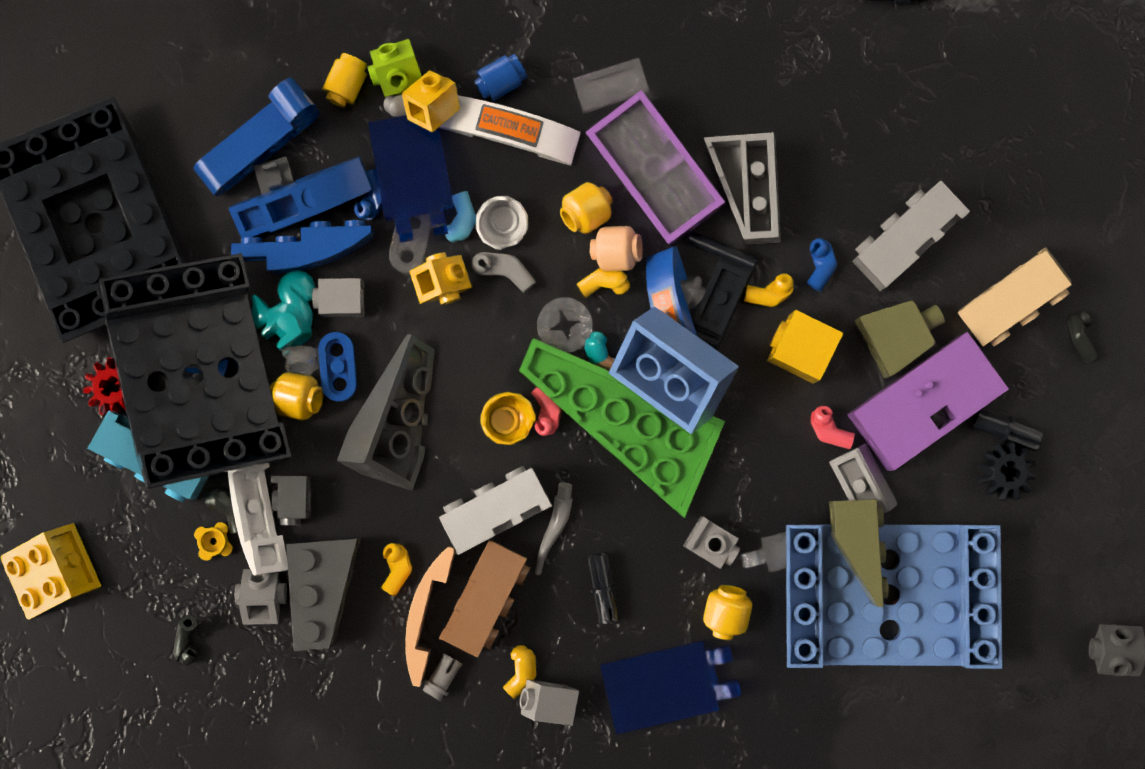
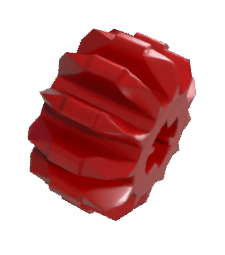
(102, 395)

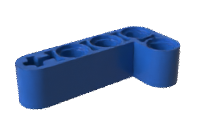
(258, 138)

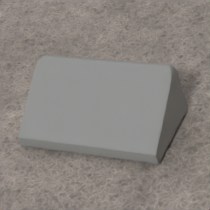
(863, 478)

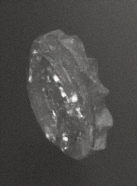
(573, 311)

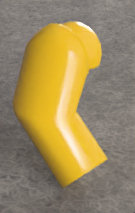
(609, 279)
(771, 295)
(399, 566)

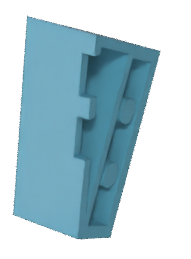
(115, 443)

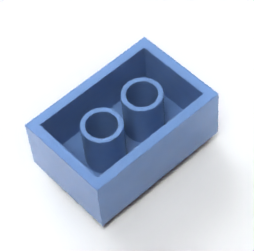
(673, 369)

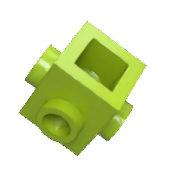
(394, 67)

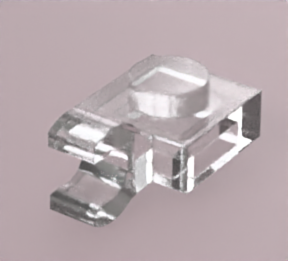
(772, 552)

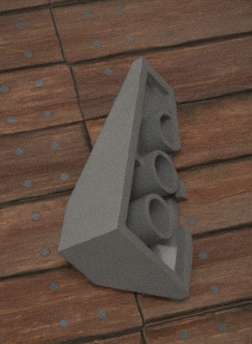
(388, 428)

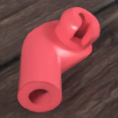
(549, 414)
(827, 431)

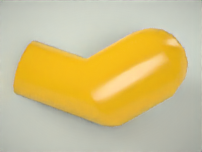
(524, 668)

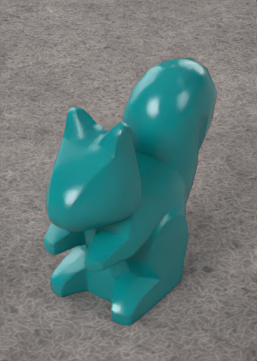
(292, 316)

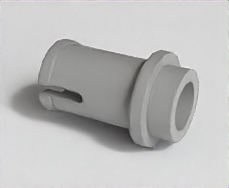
(442, 677)

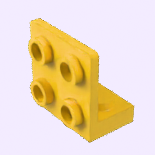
(50, 570)

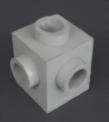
(260, 591)

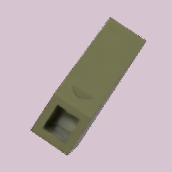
(857, 537)

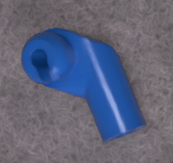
(824, 262)

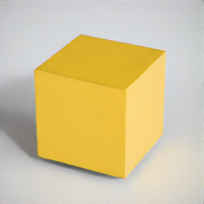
(804, 346)

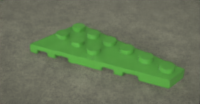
(625, 423)

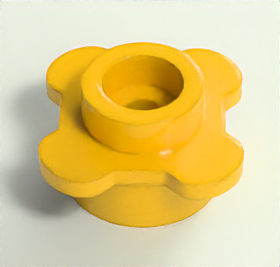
(204, 536)

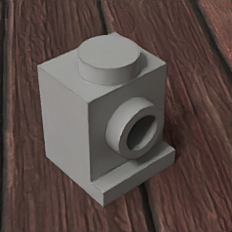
(703, 533)

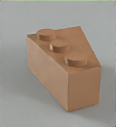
(485, 599)

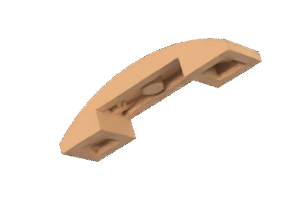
(417, 656)

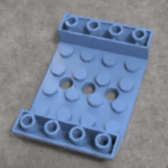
(943, 610)

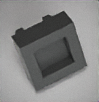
(274, 174)

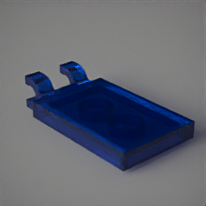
(411, 174)
(666, 685)

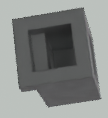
(292, 498)

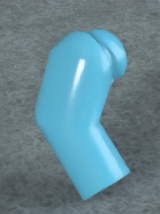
(464, 220)

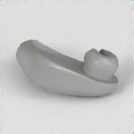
(504, 265)

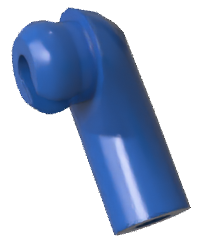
(371, 202)

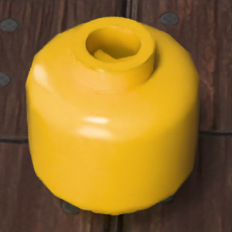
(586, 208)
(296, 396)
(727, 611)

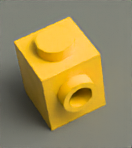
(431, 101)

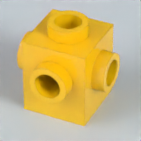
(446, 275)

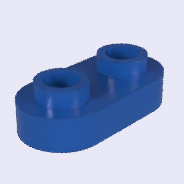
(338, 367)

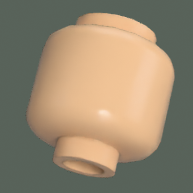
(616, 248)

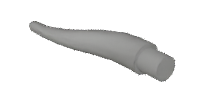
(558, 520)

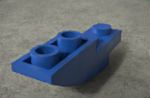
(301, 199)
(318, 246)

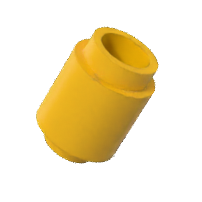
(345, 80)

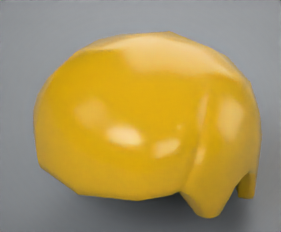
(507, 418)

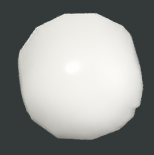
(501, 222)

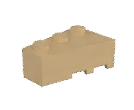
(1016, 298)

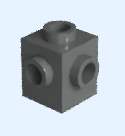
(1118, 650)

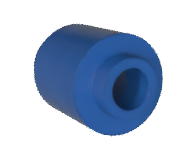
(500, 77)

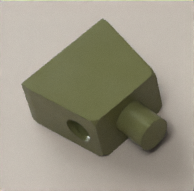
(899, 334)

